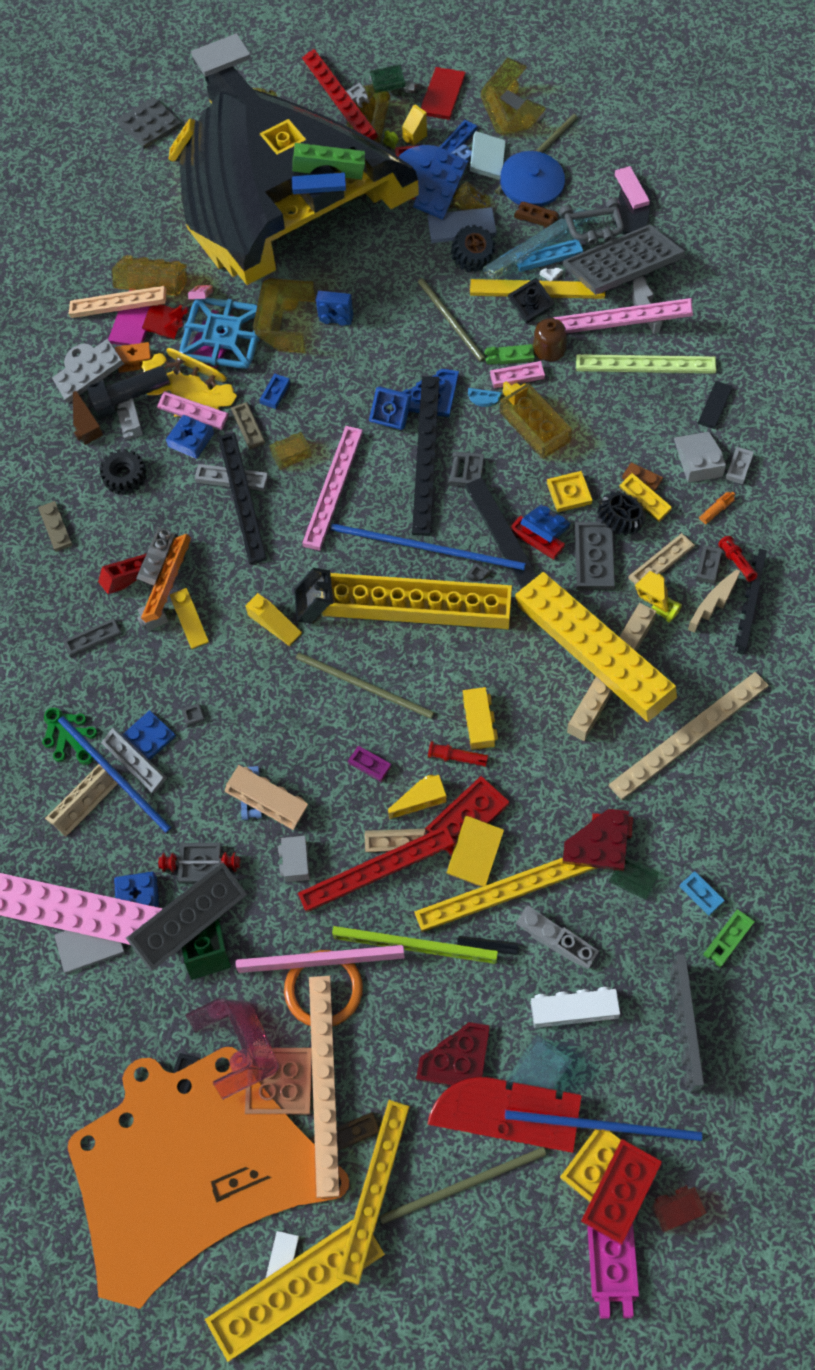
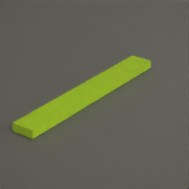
(415, 945)

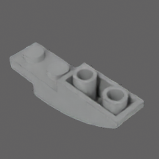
(643, 295)
(155, 556)
(557, 938)

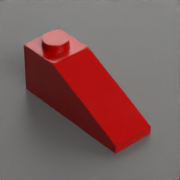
(120, 574)

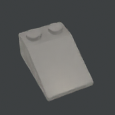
(700, 457)

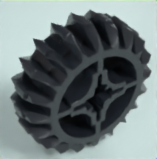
(621, 513)

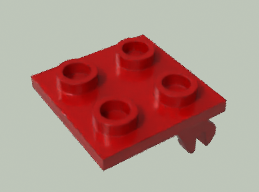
(164, 320)

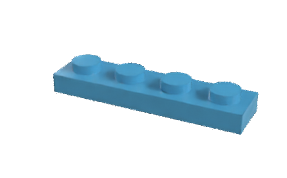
(551, 255)

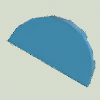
(484, 397)

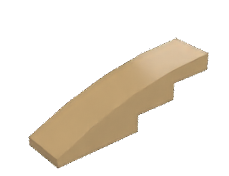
(716, 597)

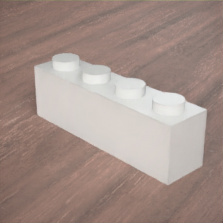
(575, 1008)

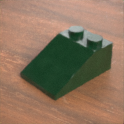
(206, 952)

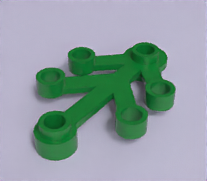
(65, 735)

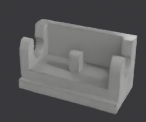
(129, 420)

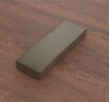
(248, 425)

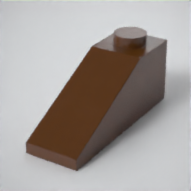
(84, 422)

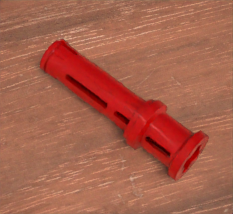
(734, 553)
(447, 752)

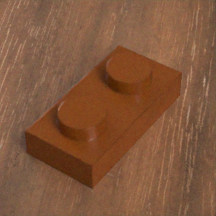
(649, 478)

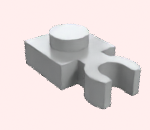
(358, 94)

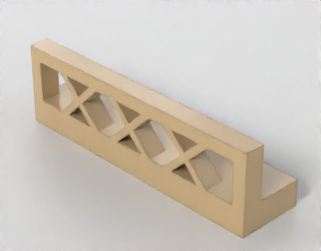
(81, 800)

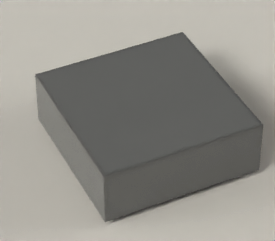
(193, 714)

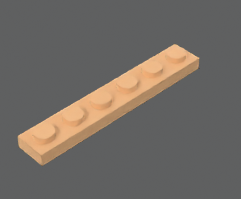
(117, 302)

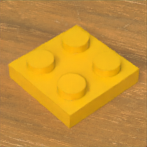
(569, 491)

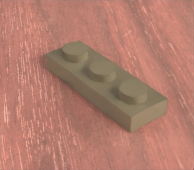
(55, 526)

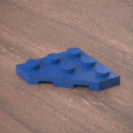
(447, 390)

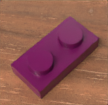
(369, 763)

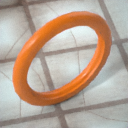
(301, 1015)

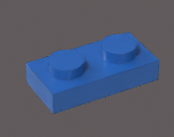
(275, 391)

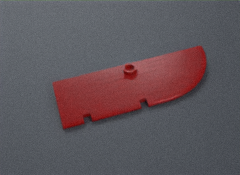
(480, 1107)

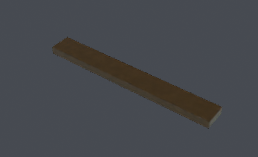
(347, 1135)

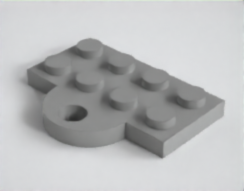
(87, 368)

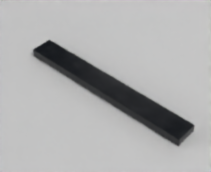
(242, 499)
(500, 529)

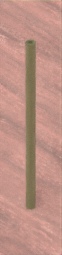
(550, 140)
(364, 685)
(462, 1185)

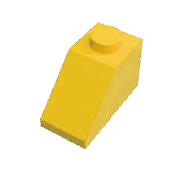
(415, 126)
(653, 590)

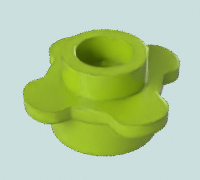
(390, 139)

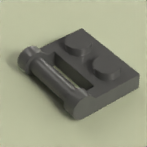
(472, 468)

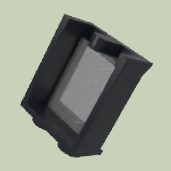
(313, 595)

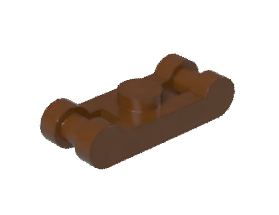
(536, 214)

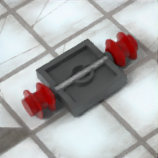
(197, 861)

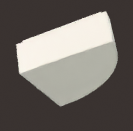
(551, 274)

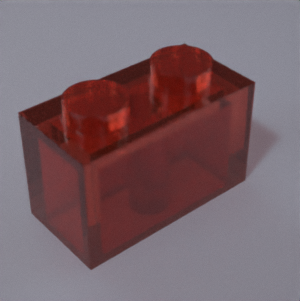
(678, 1209)

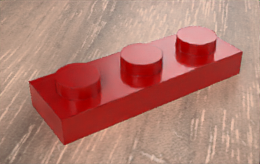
(550, 549)

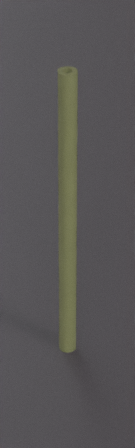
(451, 320)

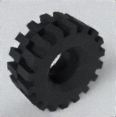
(121, 461)

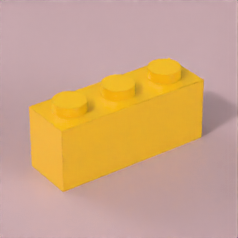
(479, 718)

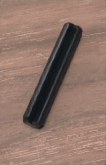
(489, 944)

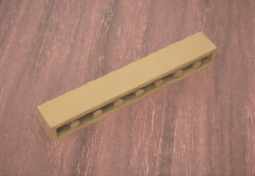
(599, 693)

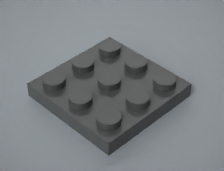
(148, 122)

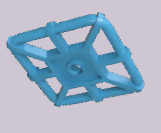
(212, 338)

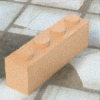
(266, 797)

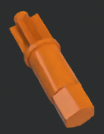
(720, 505)

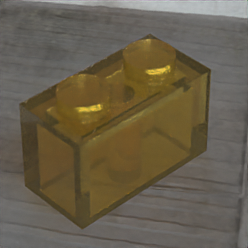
(290, 450)

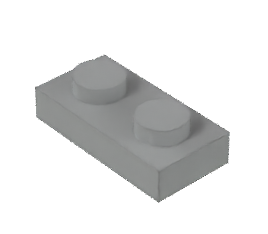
(739, 465)

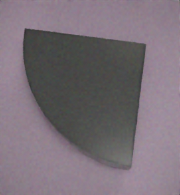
(477, 572)

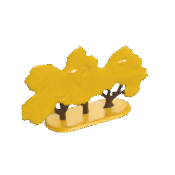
(191, 386)

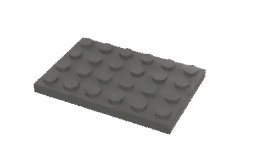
(623, 259)

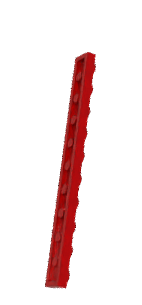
(338, 95)

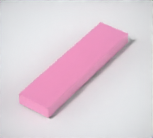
(181, 406)

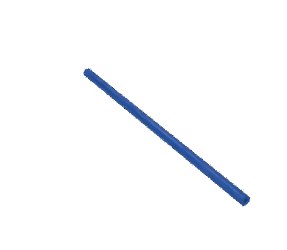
(427, 546)

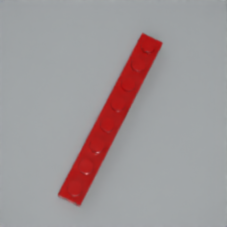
(376, 869)

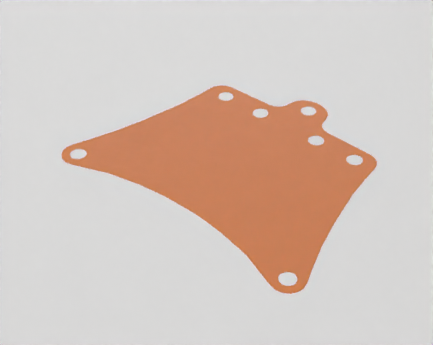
(152, 1182)

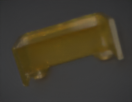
(503, 116)
(274, 298)

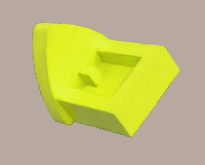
(674, 608)

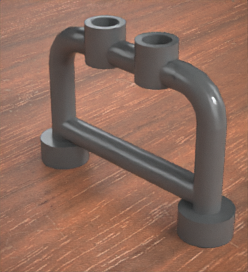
(592, 237)

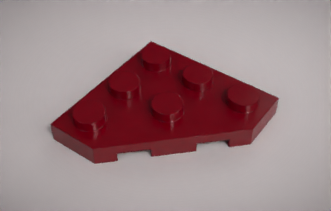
(599, 842)
(456, 1057)

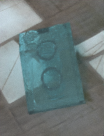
(540, 1066)

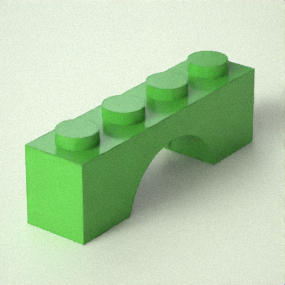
(348, 161)

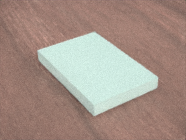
(487, 155)

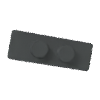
(516, 102)

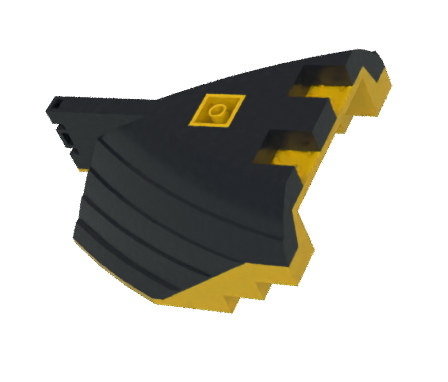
(241, 173)

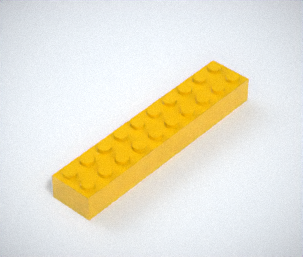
(420, 601)
(596, 647)

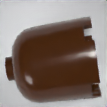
(550, 340)

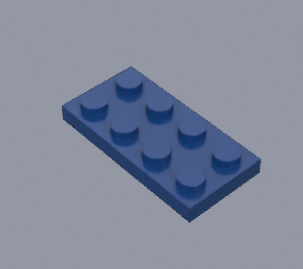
(440, 183)

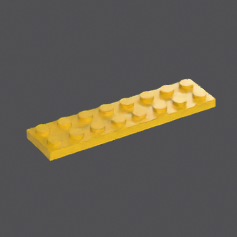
(283, 1294)

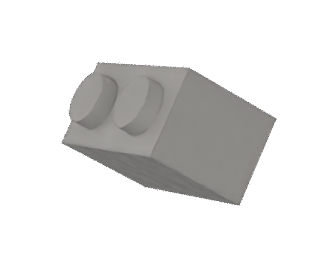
(295, 859)

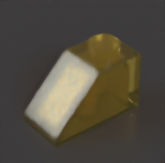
(469, 198)

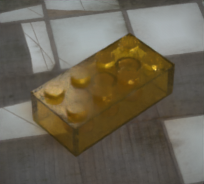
(143, 273)
(535, 420)

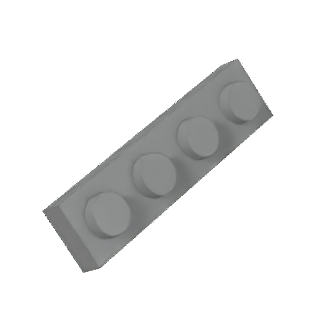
(218, 476)
(134, 760)

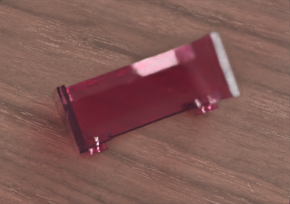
(255, 1059)

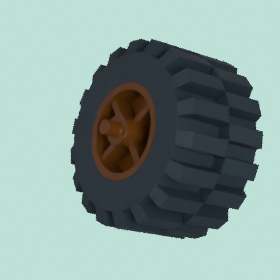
(472, 248)

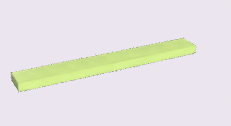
(643, 363)

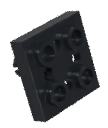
(530, 295)

